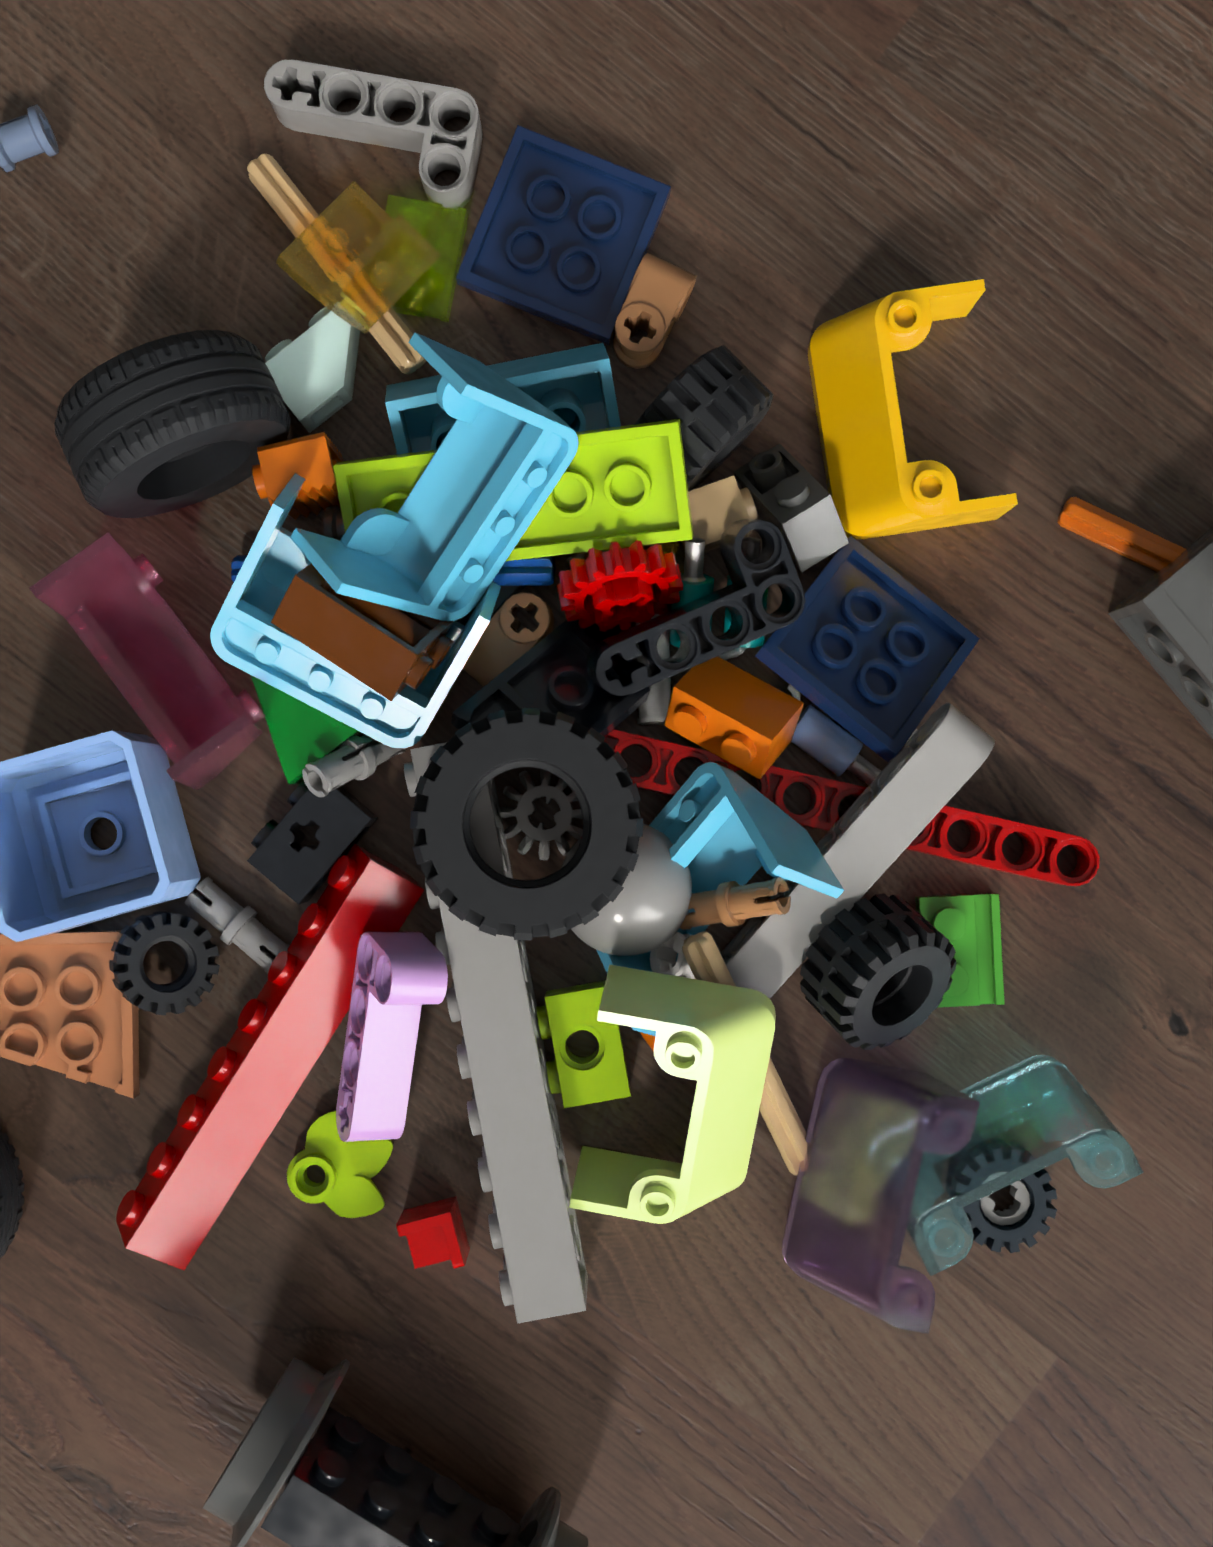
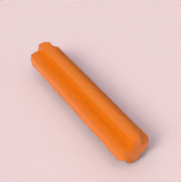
(1118, 534)

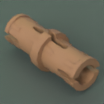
(737, 902)

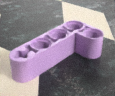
(390, 985)

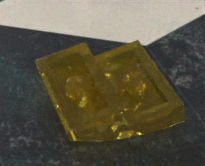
(358, 258)

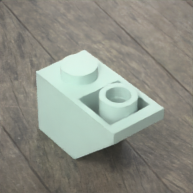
(316, 368)

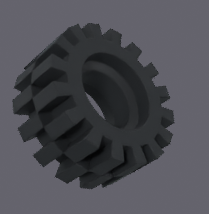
(183, 991)

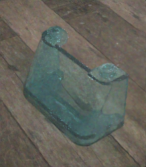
(1023, 1124)

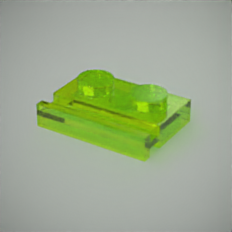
(445, 232)

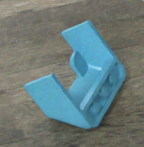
(464, 507)
(256, 646)
(726, 835)

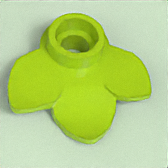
(346, 1168)

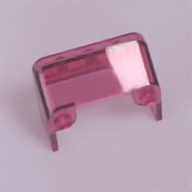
(152, 659)

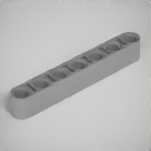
(863, 845)

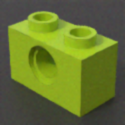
(588, 1078)

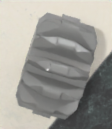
(527, 807)

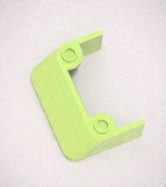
(703, 1035)

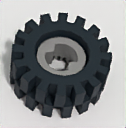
(1018, 1223)

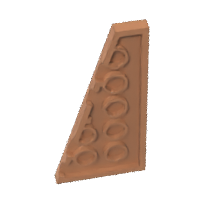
(66, 1010)

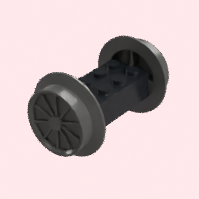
(354, 1486)

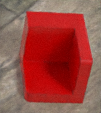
(435, 1233)

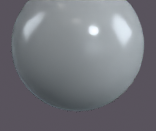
(648, 906)

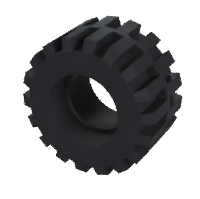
(716, 408)
(877, 971)

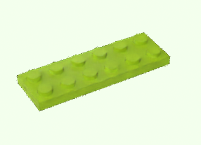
(616, 489)

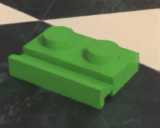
(974, 930)

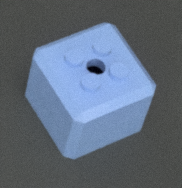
(47, 859)

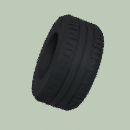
(170, 423)

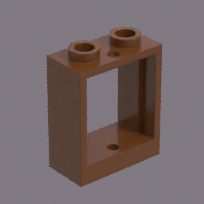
(363, 638)

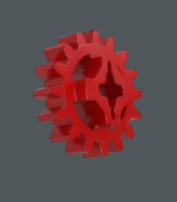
(619, 586)

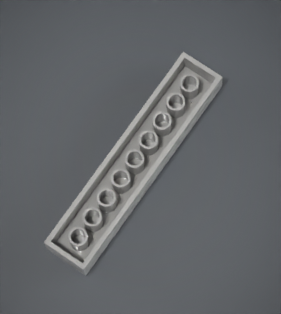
(511, 1092)

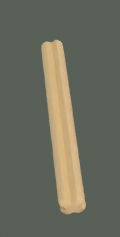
(297, 216)
(775, 1104)

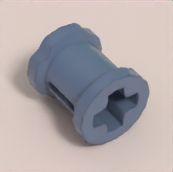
(26, 138)

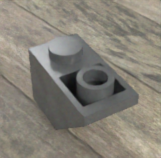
(794, 504)

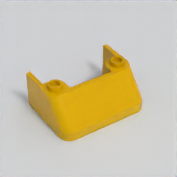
(862, 420)

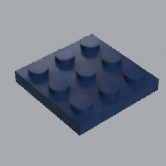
(562, 234)
(869, 649)

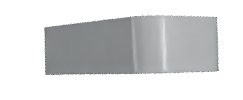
(371, 118)

